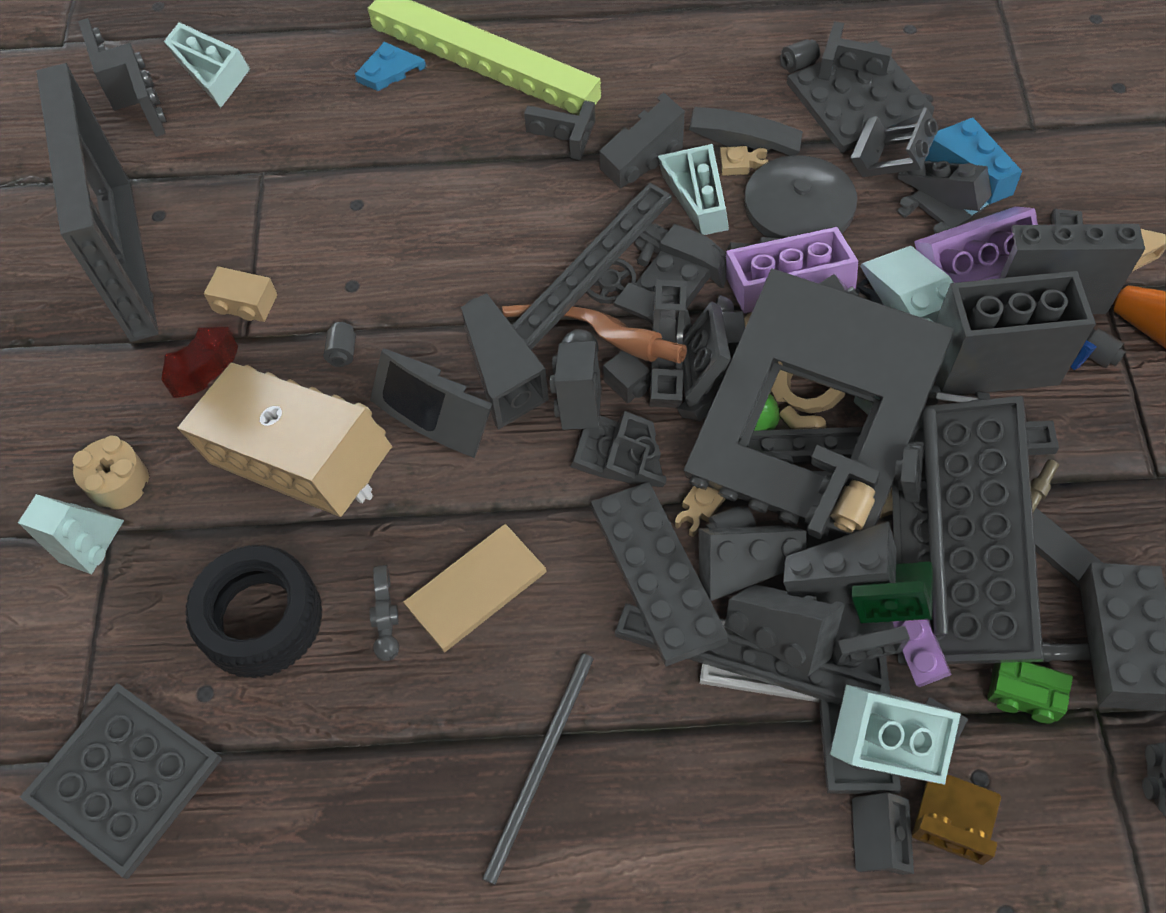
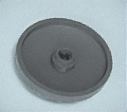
(799, 197)

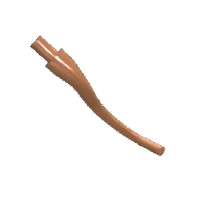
(634, 341)

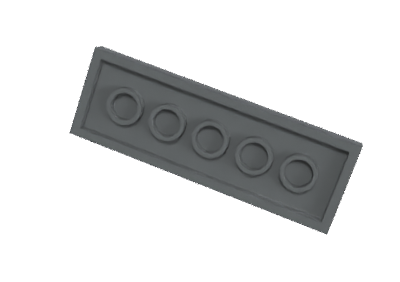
(659, 574)

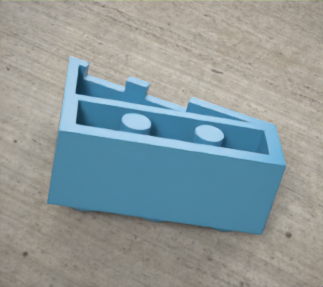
(972, 144)

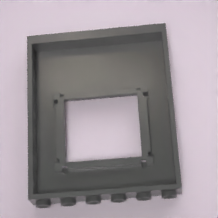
(107, 242)
(832, 342)

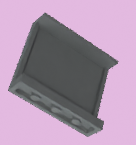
(1098, 252)

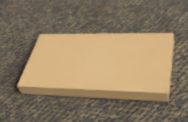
(474, 587)

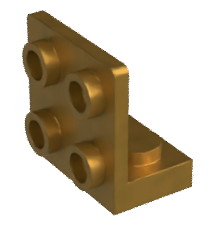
(958, 819)

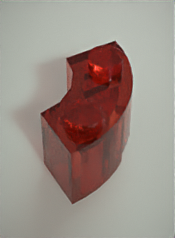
(199, 362)

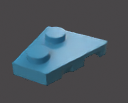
(387, 66)

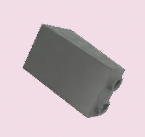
(506, 365)

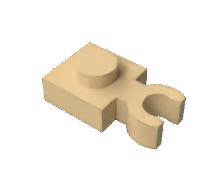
(739, 161)
(699, 505)

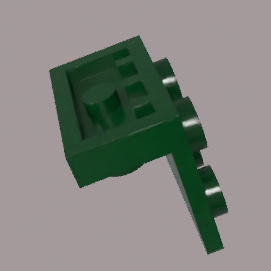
(899, 601)

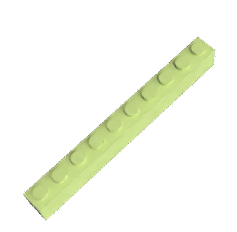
(486, 53)

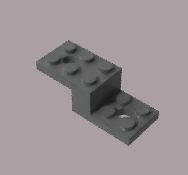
(122, 76)

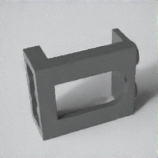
(875, 137)

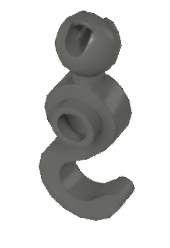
(384, 615)

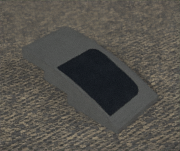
(429, 402)

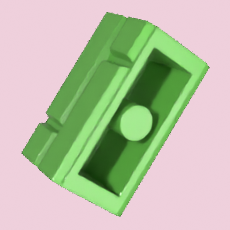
(1030, 690)

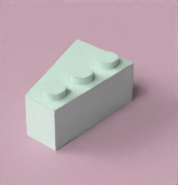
(209, 61)
(70, 532)

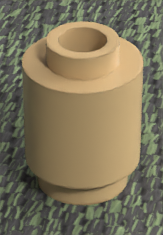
(853, 506)

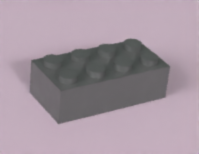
(1126, 634)

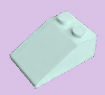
(908, 282)
(895, 735)

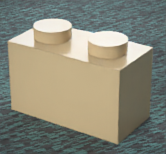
(240, 294)

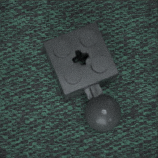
(577, 381)

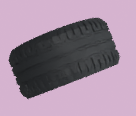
(231, 575)

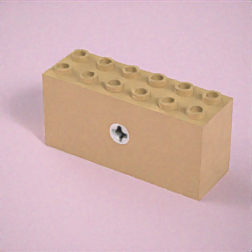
(288, 438)

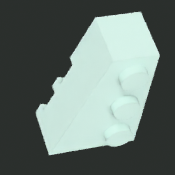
(697, 186)

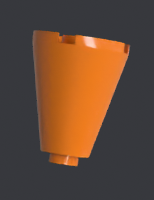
(1144, 310)

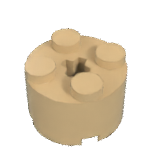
(110, 473)

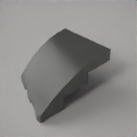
(621, 451)

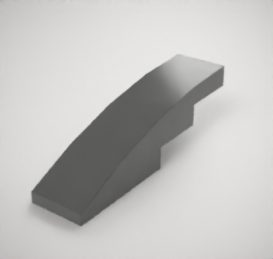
(740, 128)

